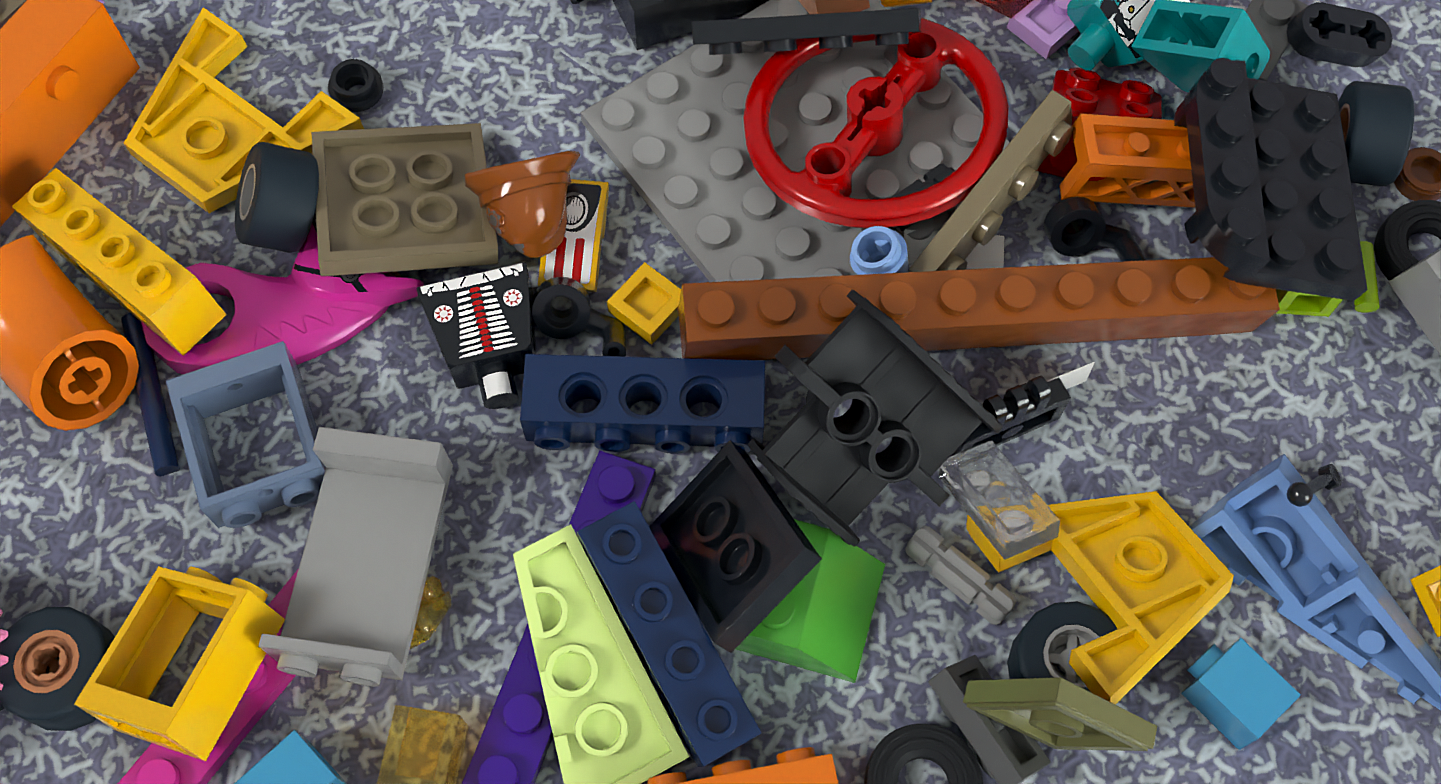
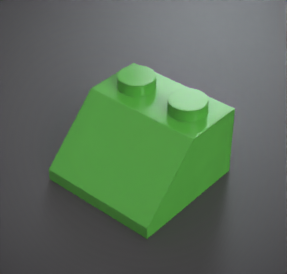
(826, 614)

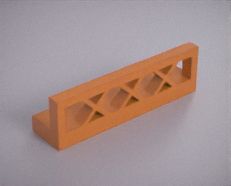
(1129, 155)

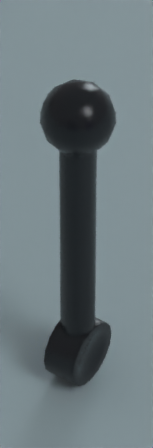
(1301, 493)

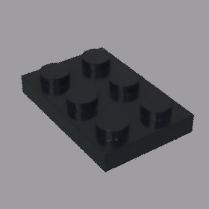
(733, 546)

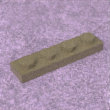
(1007, 179)

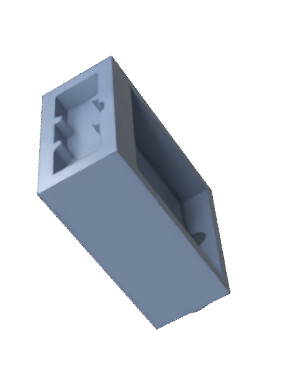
(228, 387)

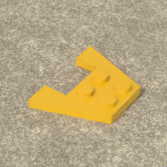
(202, 131)
(1137, 569)

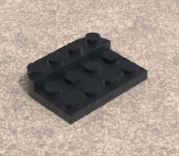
(1272, 183)

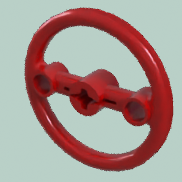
(875, 130)

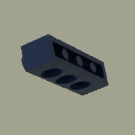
(617, 383)
(668, 635)

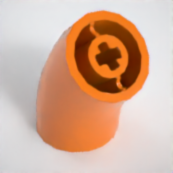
(56, 344)

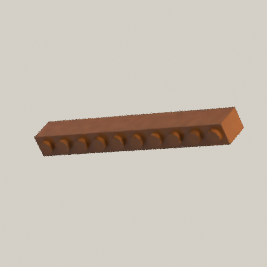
(976, 307)

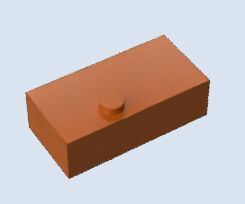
(55, 78)

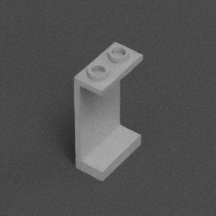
(364, 557)

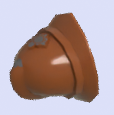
(527, 200)

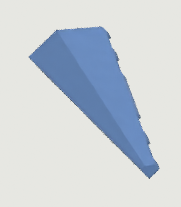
(1317, 578)

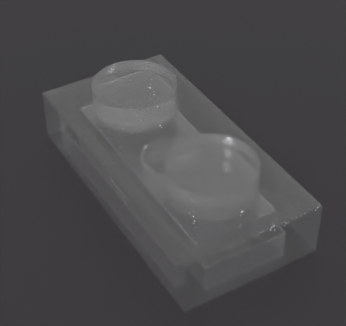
(999, 499)

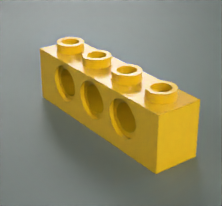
(120, 261)

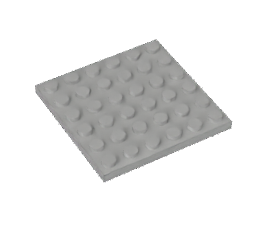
(688, 158)

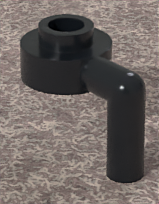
(1078, 227)
(577, 318)

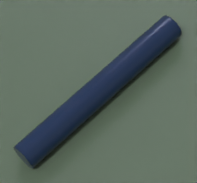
(151, 400)

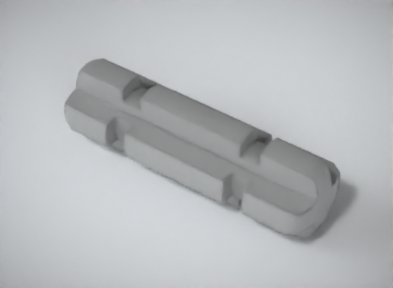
(960, 575)

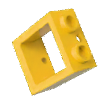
(150, 639)

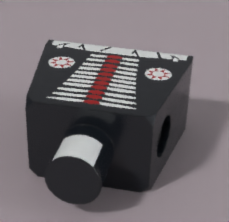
(484, 329)

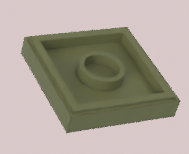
(1060, 714)

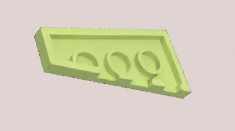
(593, 683)

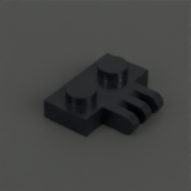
(1020, 411)

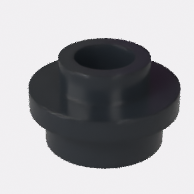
(353, 73)

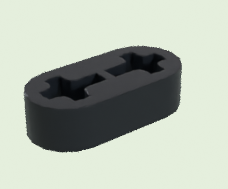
(1339, 27)

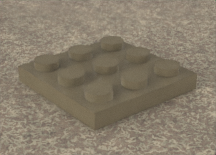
(400, 200)

